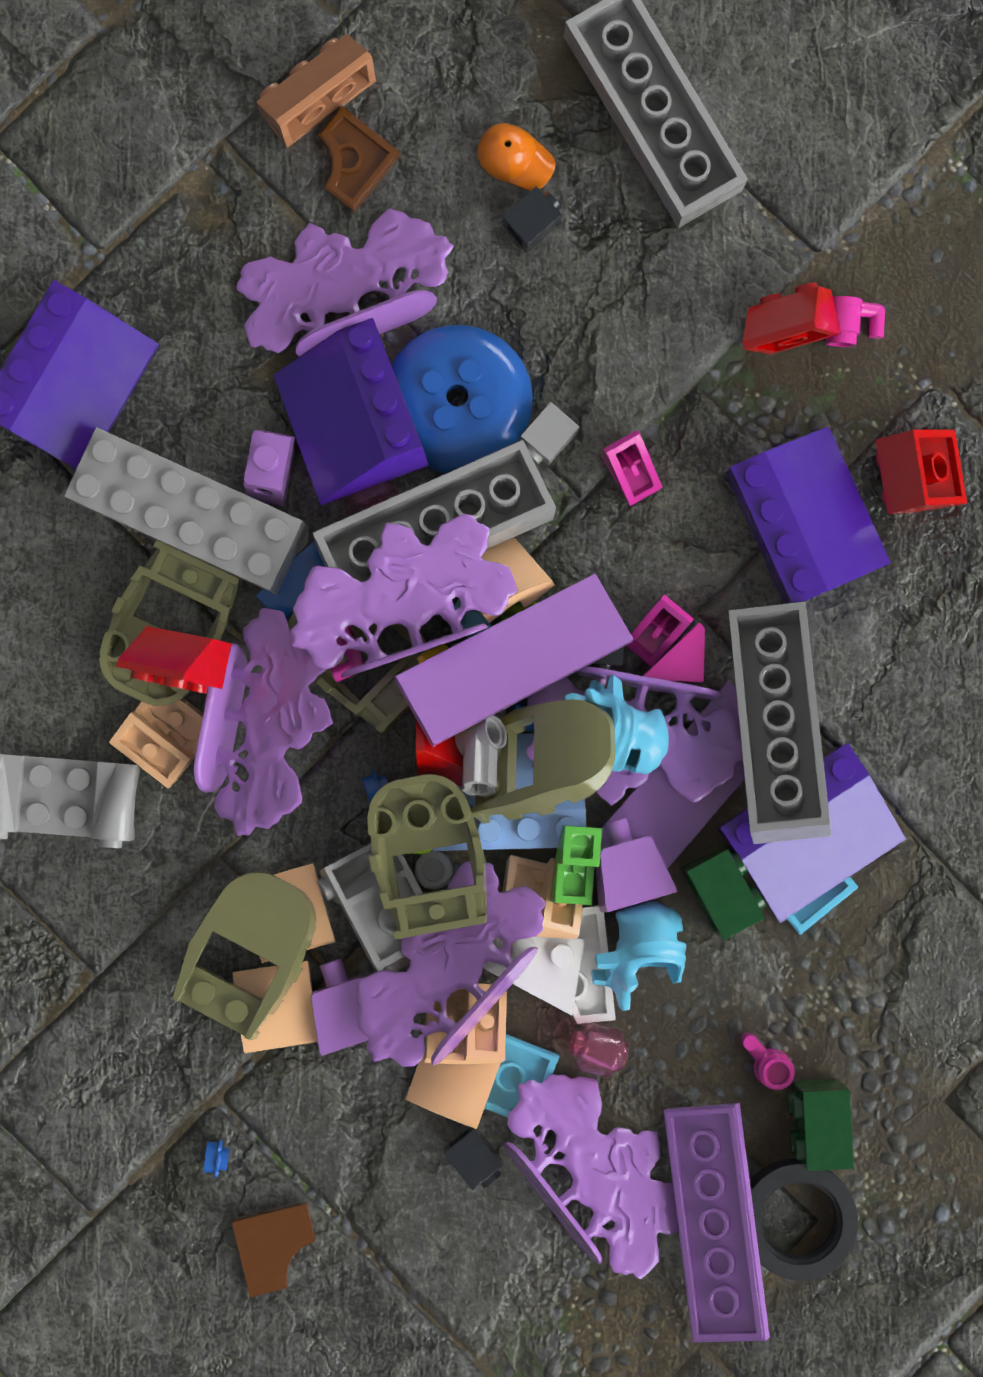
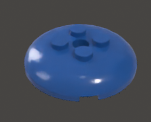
(481, 367)

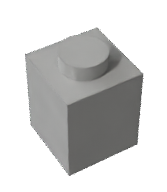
(549, 434)

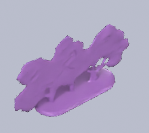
(334, 276)
(404, 588)
(276, 716)
(691, 762)
(442, 965)
(606, 1171)

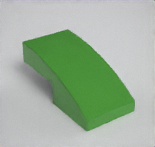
(574, 865)

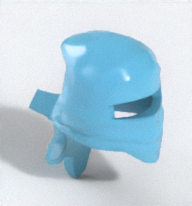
(639, 735)
(645, 940)

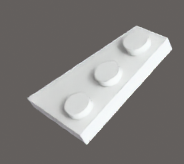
(552, 971)
(592, 1001)

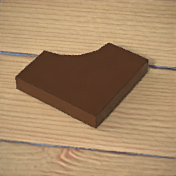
(357, 157)
(269, 1243)

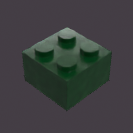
(723, 892)
(821, 1124)

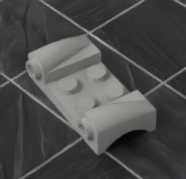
(68, 798)
(357, 891)

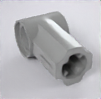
(479, 751)

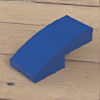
(293, 583)

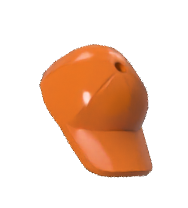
(521, 164)

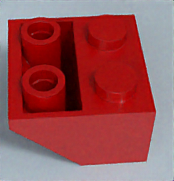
(176, 659)

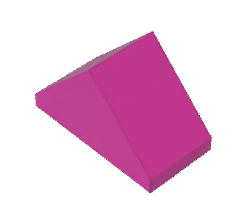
(631, 468)
(659, 630)
(684, 660)

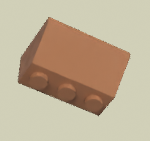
(317, 89)

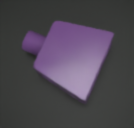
(269, 466)
(630, 869)
(337, 1009)

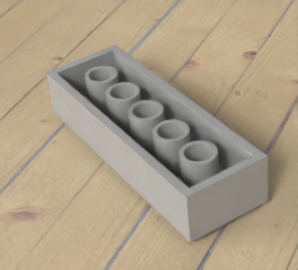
(655, 107)
(497, 490)
(187, 511)
(779, 723)

